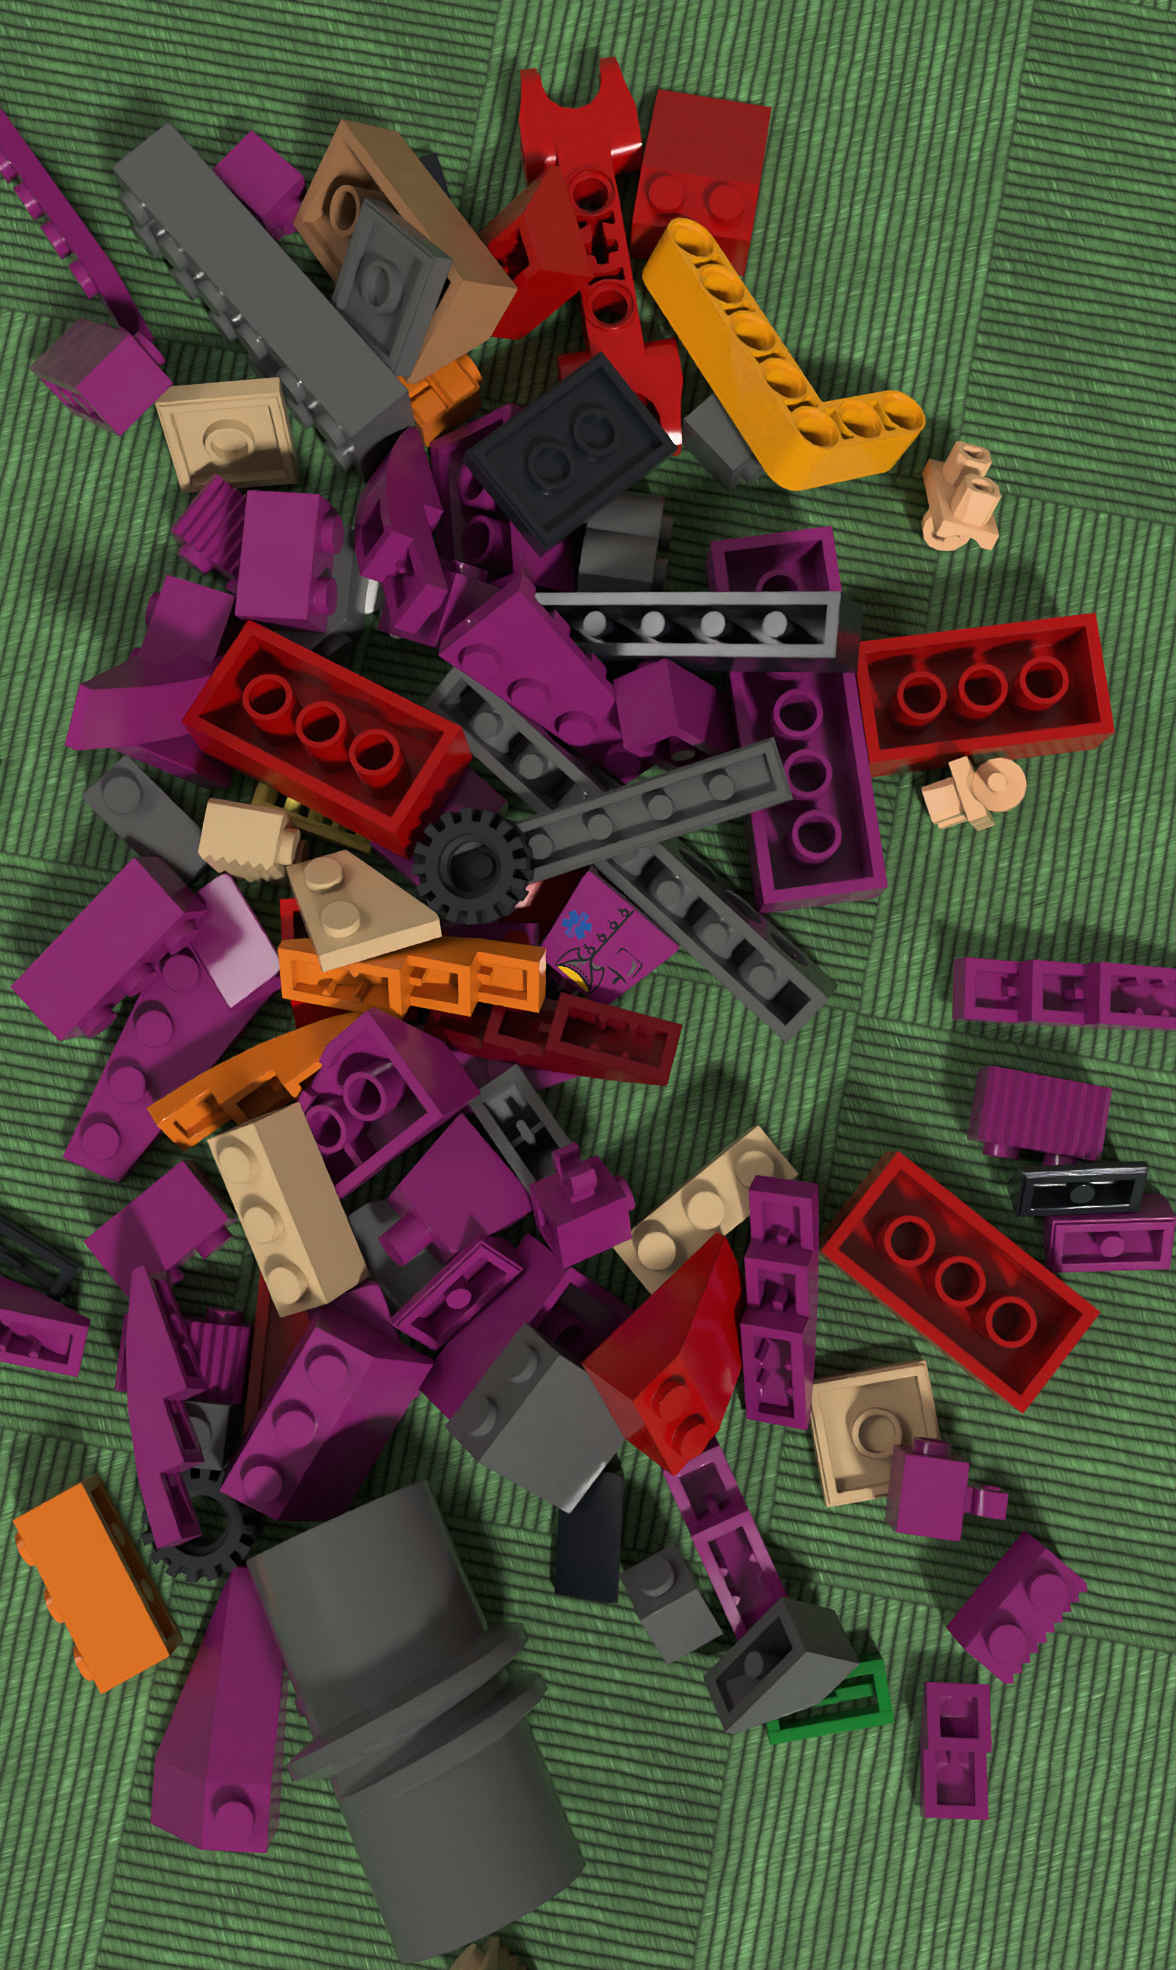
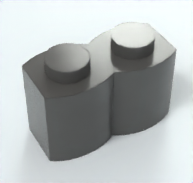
(624, 544)

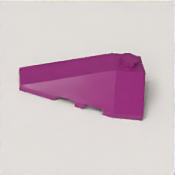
(380, 1096)
(226, 1738)

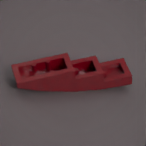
(565, 1038)

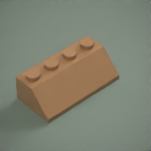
(381, 166)

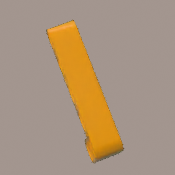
(759, 382)

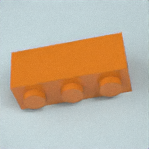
(97, 1584)

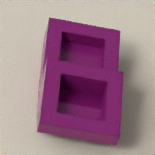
(955, 1750)

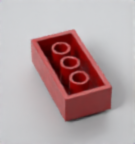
(983, 694)
(328, 738)
(956, 1280)

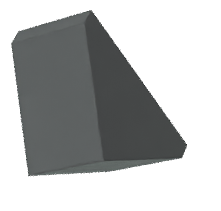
(520, 1125)

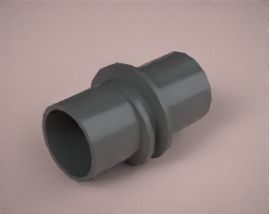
(418, 1722)

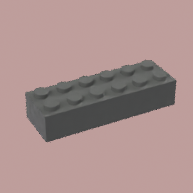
(263, 301)

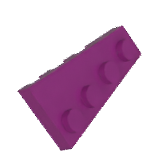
(66, 230)
(541, 671)
(168, 1040)

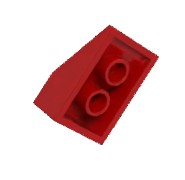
(704, 167)
(676, 1358)

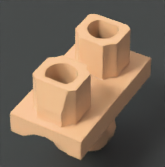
(960, 499)
(970, 793)

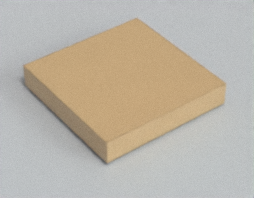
(229, 431)
(860, 1419)

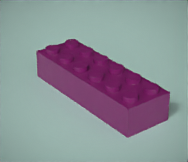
(828, 837)

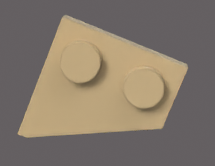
(356, 910)

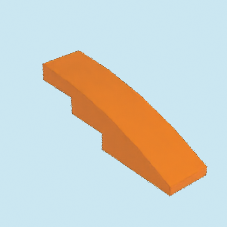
(434, 975)
(247, 1083)

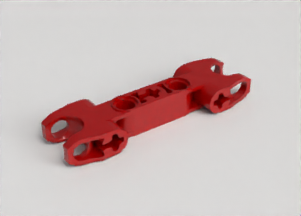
(591, 149)

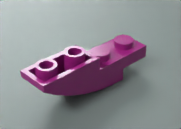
(395, 533)

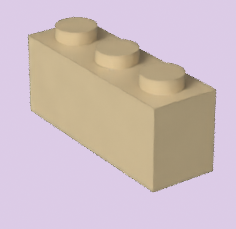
(705, 1203)
(289, 1209)

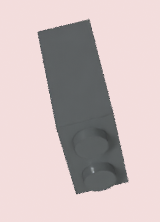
(538, 1420)

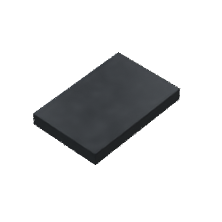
(569, 454)

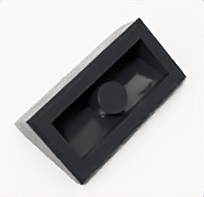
(1078, 1188)
(592, 1541)

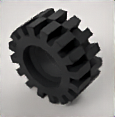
(435, 866)
(215, 1557)

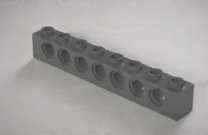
(661, 879)

